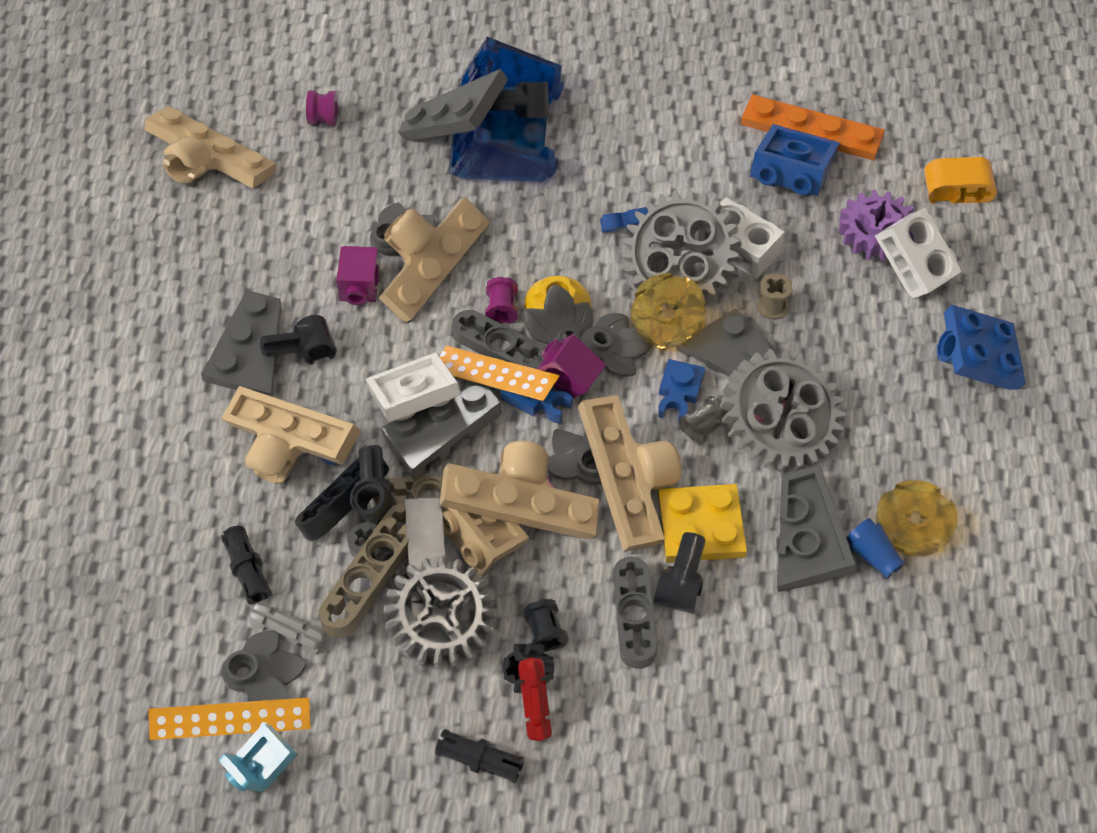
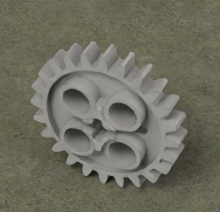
(688, 218)
(814, 422)

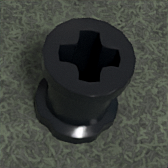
(545, 624)

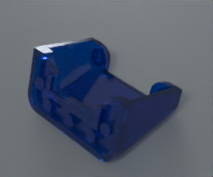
(503, 143)

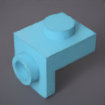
(258, 760)

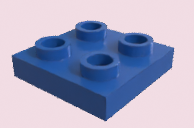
(981, 348)

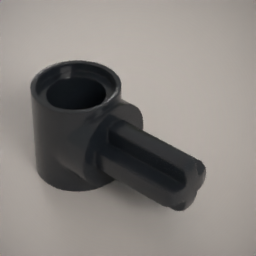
(527, 100)
(309, 341)
(371, 485)
(681, 583)

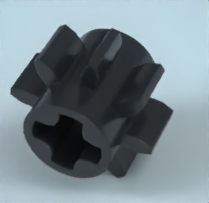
(520, 653)

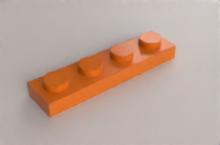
(853, 136)

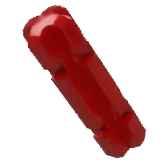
(535, 699)

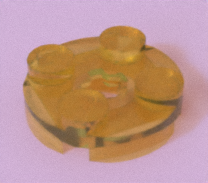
(666, 331)
(924, 499)

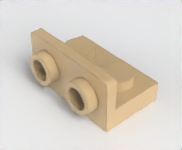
(481, 538)

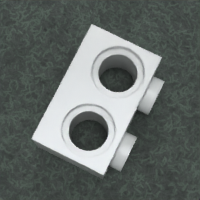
(760, 239)
(912, 257)

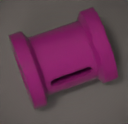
(502, 300)

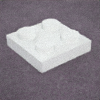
(413, 387)

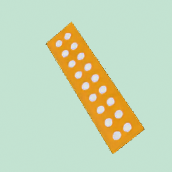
(498, 373)
(228, 718)

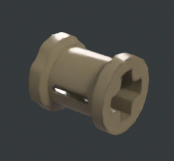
(775, 294)

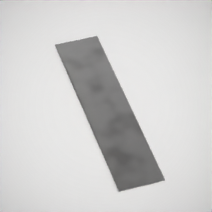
(426, 540)

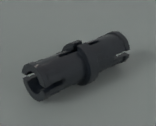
(246, 564)
(479, 755)

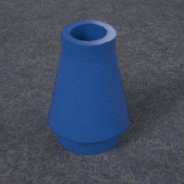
(874, 546)

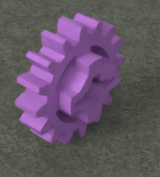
(861, 217)

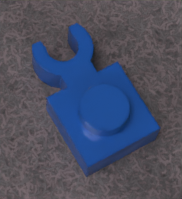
(618, 221)
(679, 384)
(532, 405)

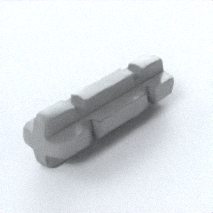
(288, 628)

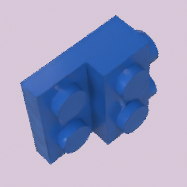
(794, 160)

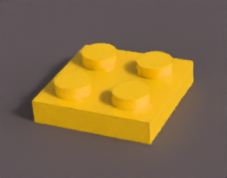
(707, 511)

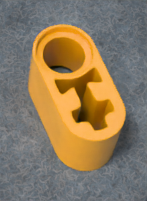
(960, 180)

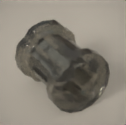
(703, 420)

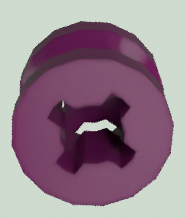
(321, 107)

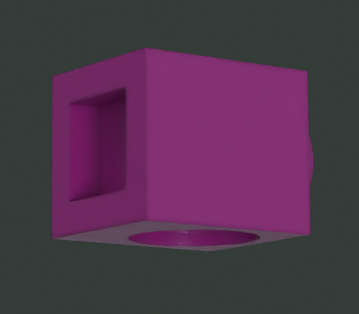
(358, 274)
(574, 364)

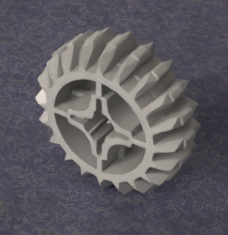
(420, 582)

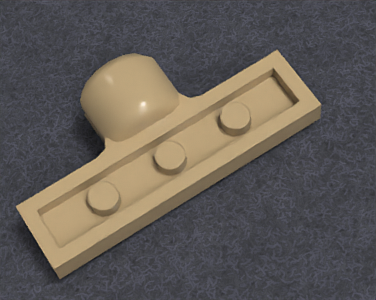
(199, 148)
(428, 254)
(286, 433)
(629, 471)
(520, 493)

